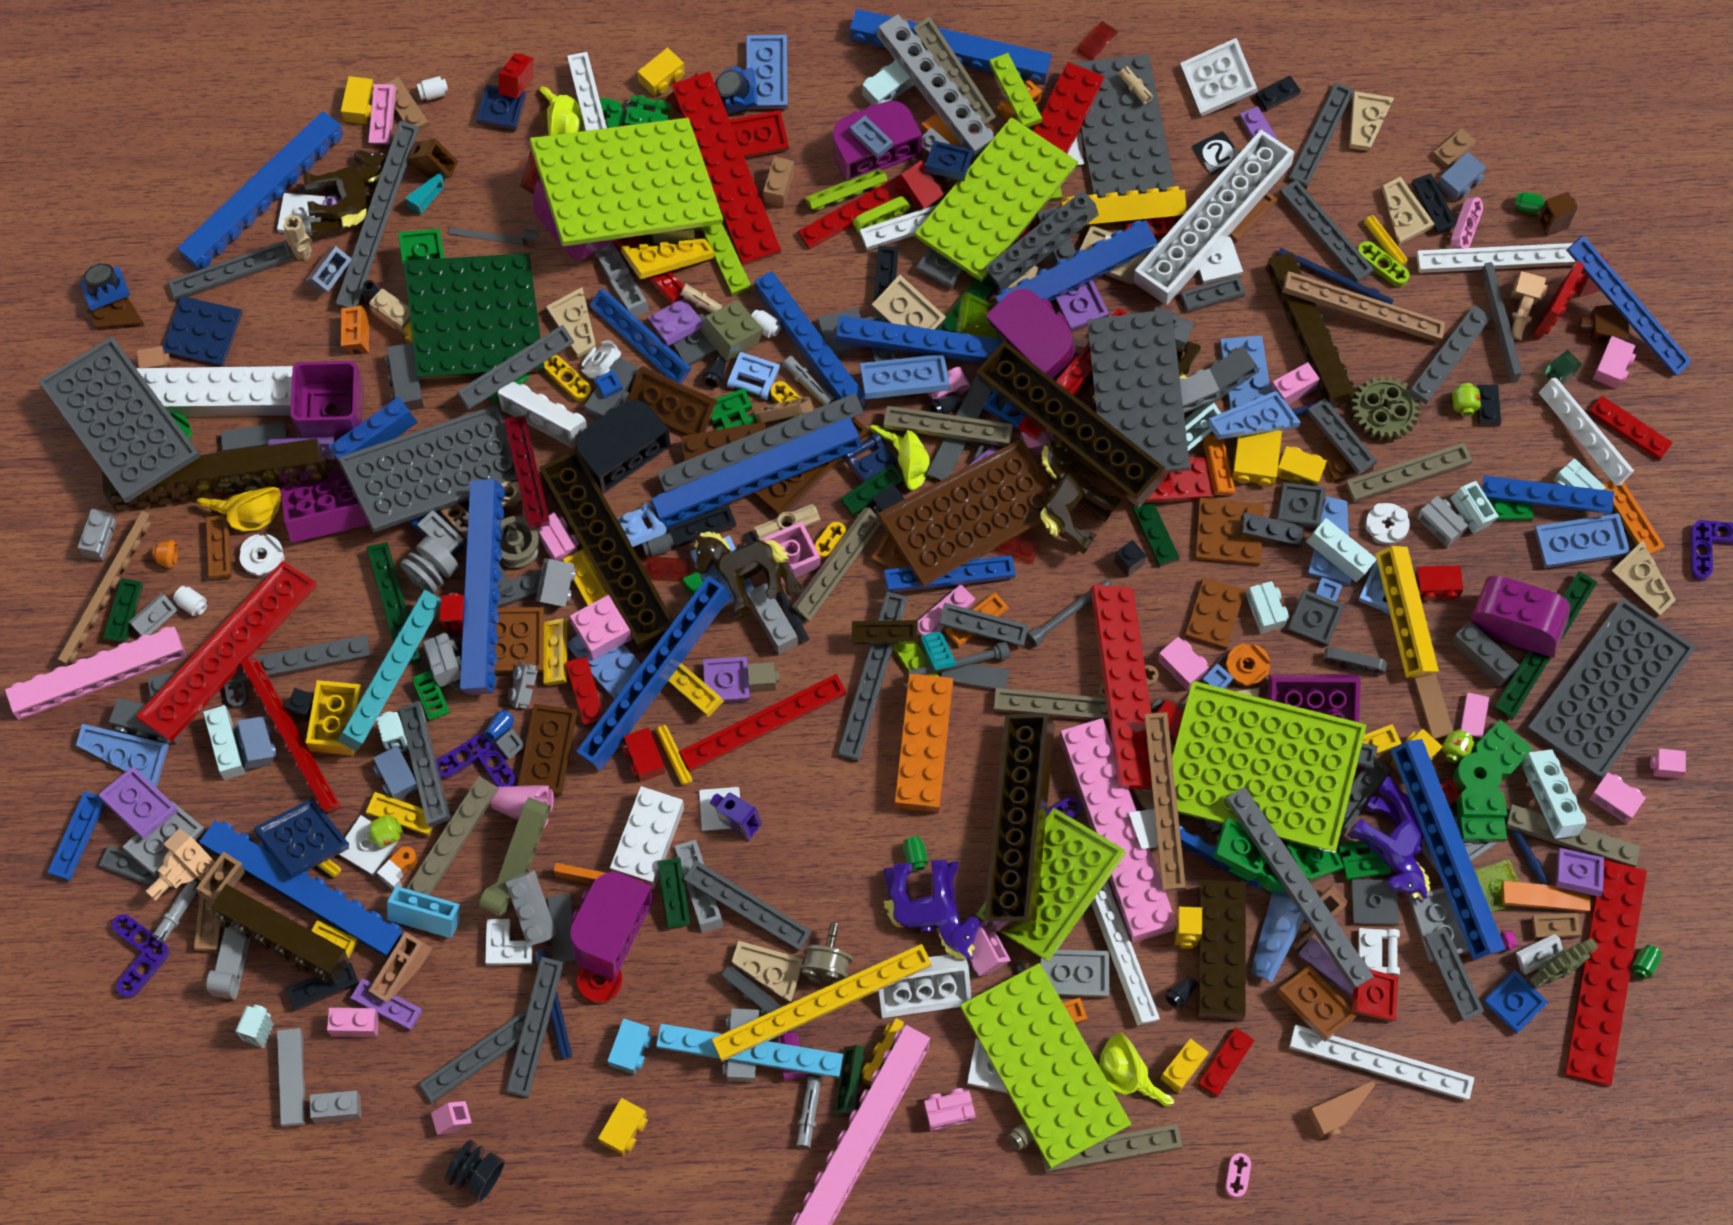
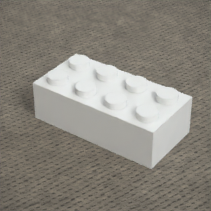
(647, 835)

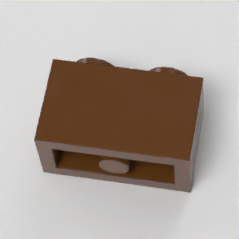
(1557, 214)

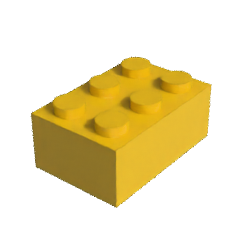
(329, 715)

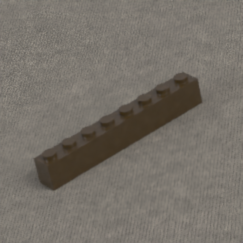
(1311, 334)

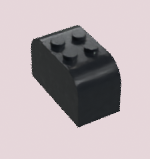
(622, 442)

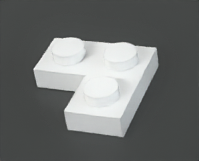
(502, 950)

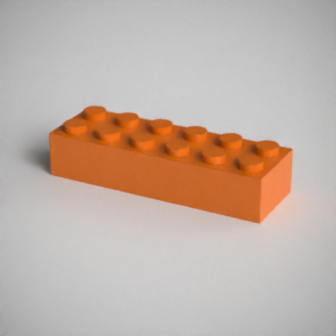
(924, 743)

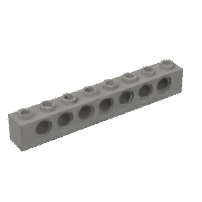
(936, 96)

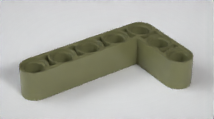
(519, 855)

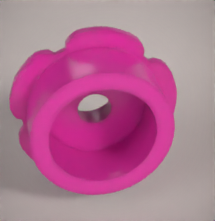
(1508, 939)

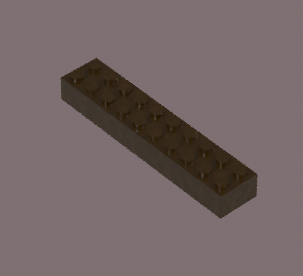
(1072, 424)
(232, 473)
(607, 549)
(1019, 823)

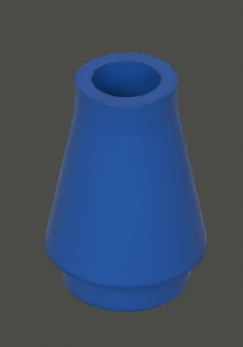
(499, 724)

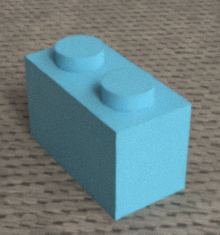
(629, 1047)

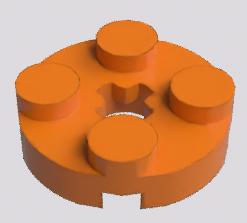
(1246, 677)

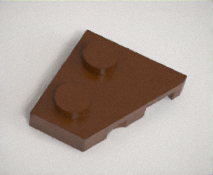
(115, 315)
(1336, 464)

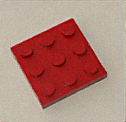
(1559, 300)

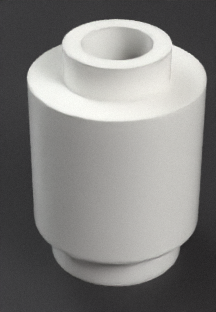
(432, 88)
(767, 322)
(190, 601)

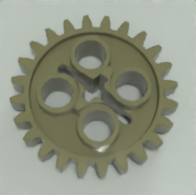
(1385, 408)
(1564, 963)

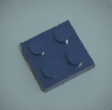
(499, 109)
(948, 160)

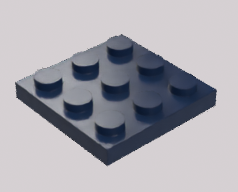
(202, 331)
(301, 838)

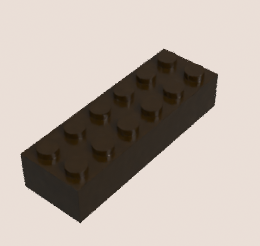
(280, 934)
(1222, 951)

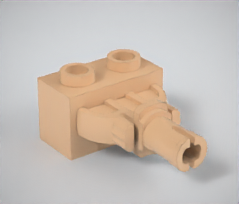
(1528, 290)
(181, 864)

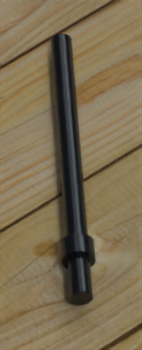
(795, 620)

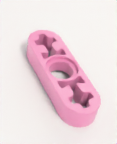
(1470, 213)

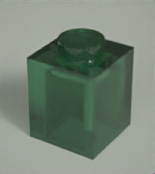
(1563, 367)

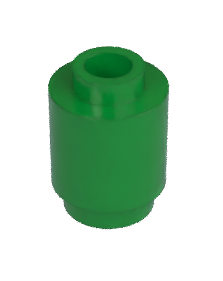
(1529, 202)
(915, 853)
(1646, 962)

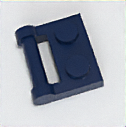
(872, 463)

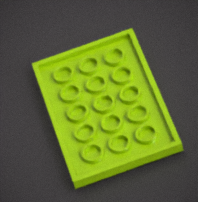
(1072, 874)

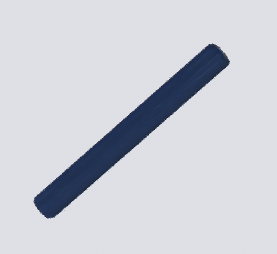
(557, 1020)

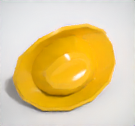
(249, 509)

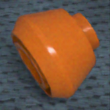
(166, 553)

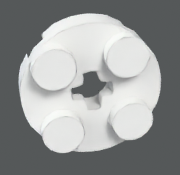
(599, 360)
(1392, 513)
(255, 544)

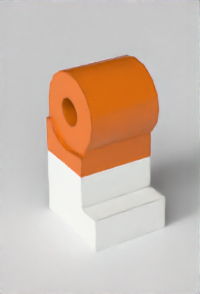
(394, 869)

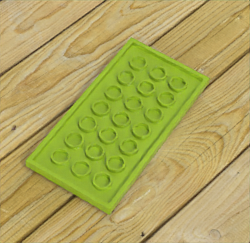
(997, 199)
(1045, 1065)

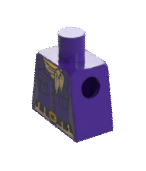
(737, 814)

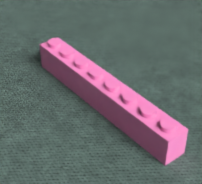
(95, 672)

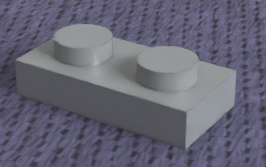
(440, 531)
(153, 615)

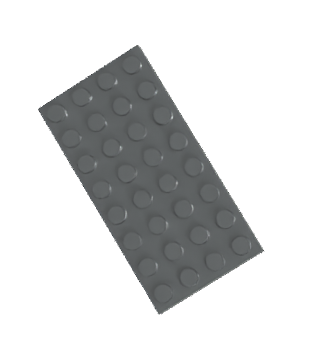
(1122, 135)
(1140, 383)
(119, 419)
(428, 468)
(1611, 689)

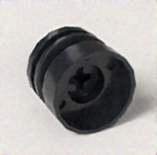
(470, 1169)

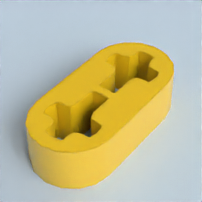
(826, 538)

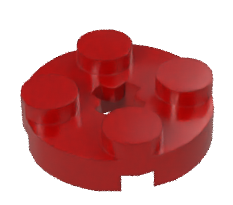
(595, 993)

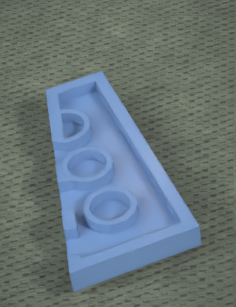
(1257, 416)
(1336, 512)
(125, 751)
(1277, 935)

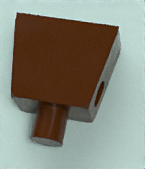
(432, 158)
(1604, 323)

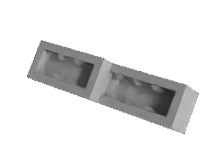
(621, 280)
(704, 905)
(291, 1077)

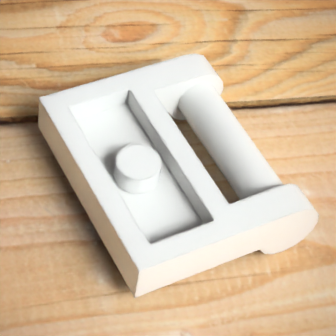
(1371, 949)

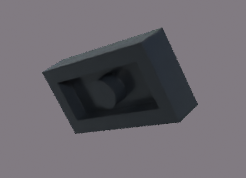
(1278, 93)
(1489, 412)

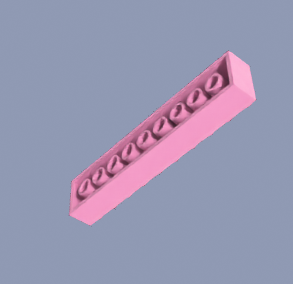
(1107, 809)
(864, 1129)

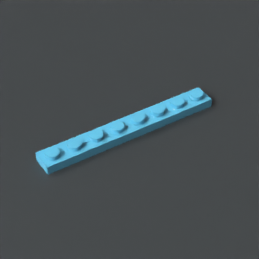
(765, 1054)

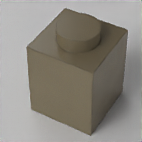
(762, 677)

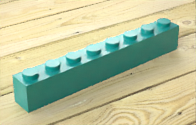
(390, 671)

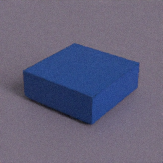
(608, 384)

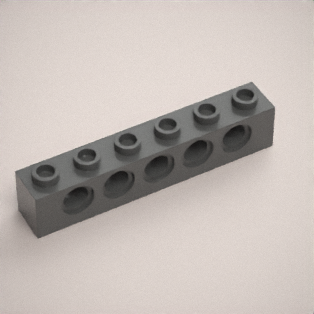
(1042, 240)

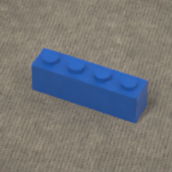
(379, 428)

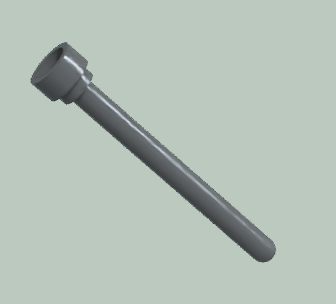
(1036, 636)
(999, 652)

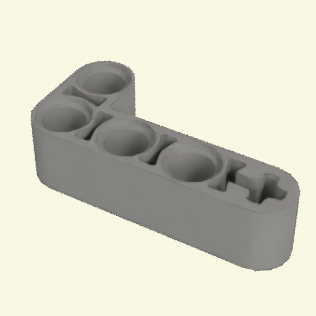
(227, 976)

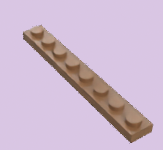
(1363, 307)
(102, 596)
(1165, 802)

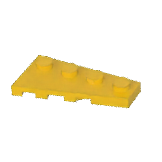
(666, 257)

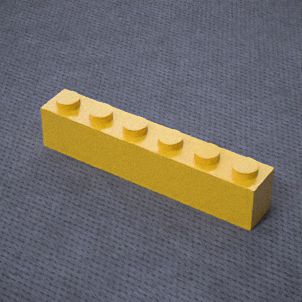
(1138, 206)
(1406, 611)

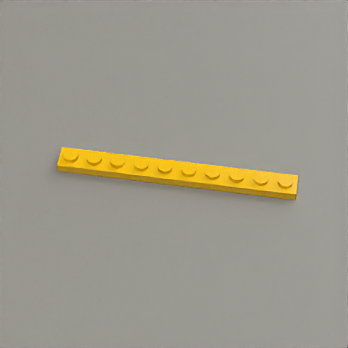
(821, 1002)

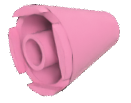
(511, 799)

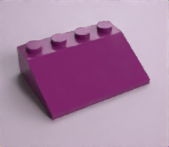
(321, 508)
(1322, 693)

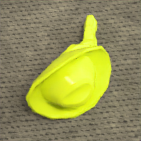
(563, 113)
(911, 458)
(1127, 1071)

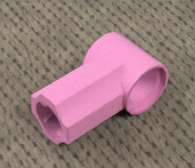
(958, 384)

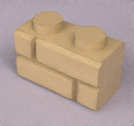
(390, 310)

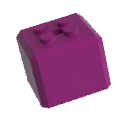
(323, 386)

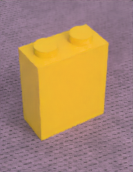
(1257, 458)

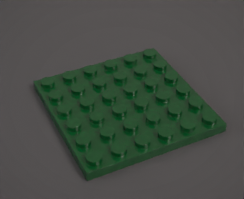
(470, 313)

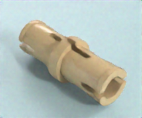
(1135, 85)
(688, 293)

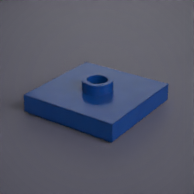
(1515, 1002)

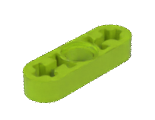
(882, 213)
(1384, 272)

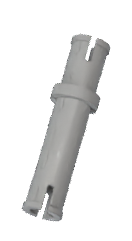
(802, 375)
(172, 917)
(808, 1113)

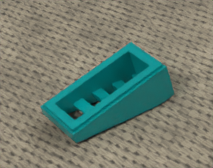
(424, 195)
(936, 648)

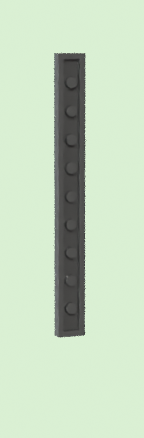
(377, 215)
(758, 442)
(293, 660)
(1299, 888)

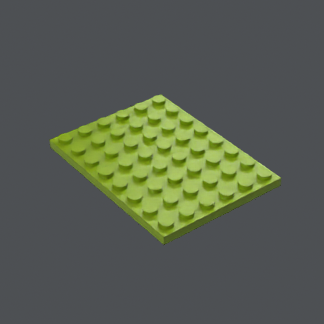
(625, 181)
(1285, 756)

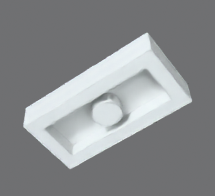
(1538, 954)

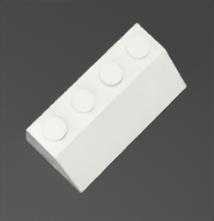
(541, 413)
(933, 989)

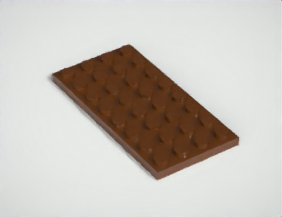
(968, 513)

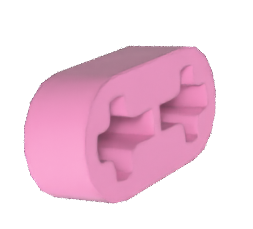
(1243, 1176)

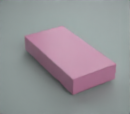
(1474, 715)

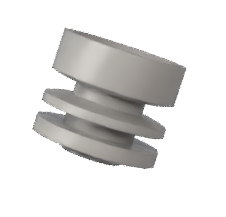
(425, 569)

